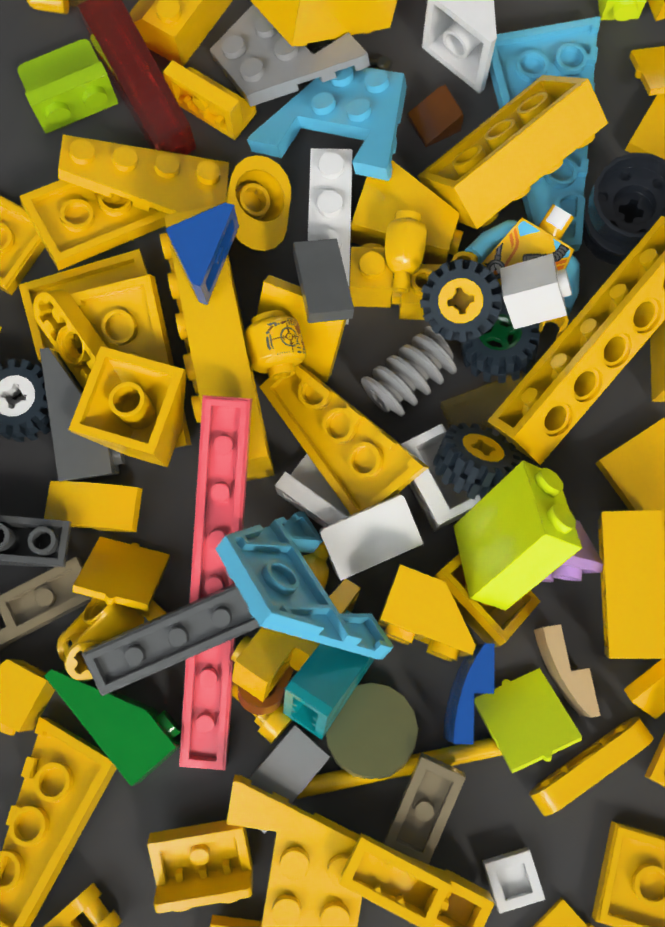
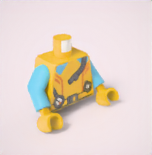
(522, 241)

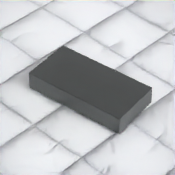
(323, 280)

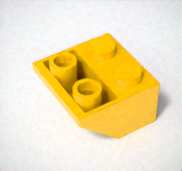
(425, 611)

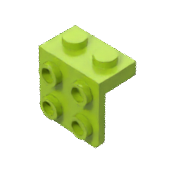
(66, 85)

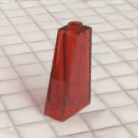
(136, 76)

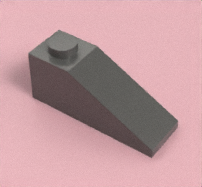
(74, 455)

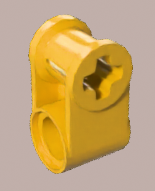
(91, 627)

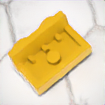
(200, 866)

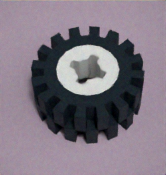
(28, 412)

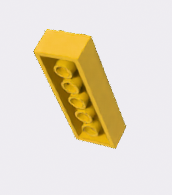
(216, 346)

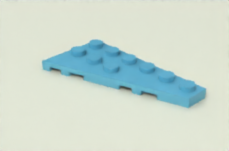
(516, 63)

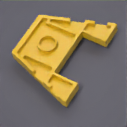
(304, 863)

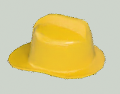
(261, 202)

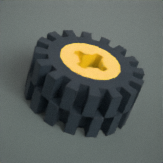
(477, 297)
(474, 459)

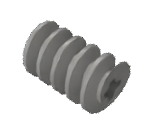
(410, 372)

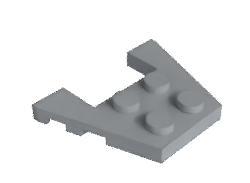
(268, 67)

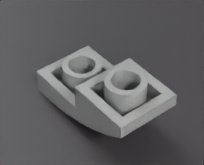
(289, 766)

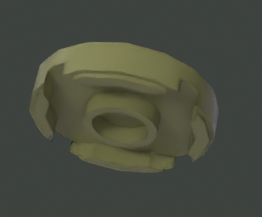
(373, 732)

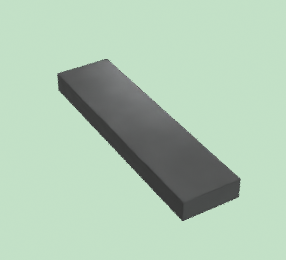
(169, 639)

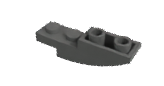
(33, 541)

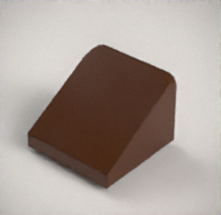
(436, 116)

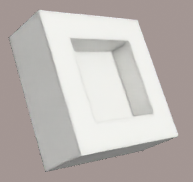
(513, 880)

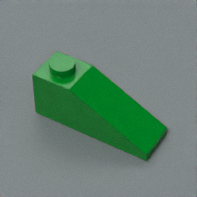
(125, 729)

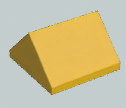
(488, 622)

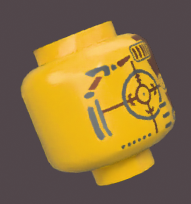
(274, 344)

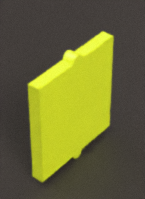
(527, 720)

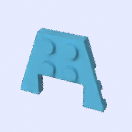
(353, 105)
(285, 591)

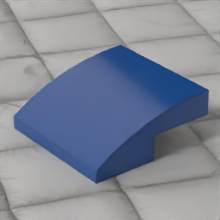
(472, 677)

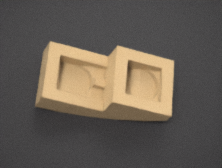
(573, 684)

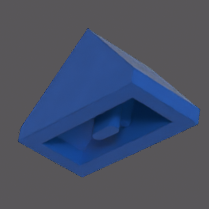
(203, 246)

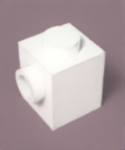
(534, 291)

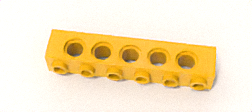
(588, 352)

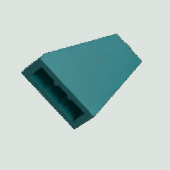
(323, 687)

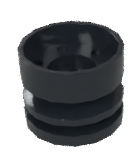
(624, 189)

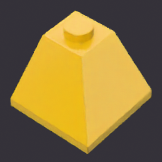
(132, 406)

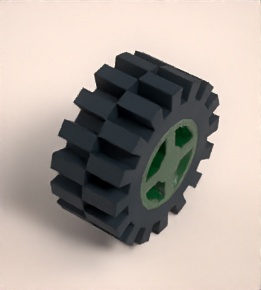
(516, 352)

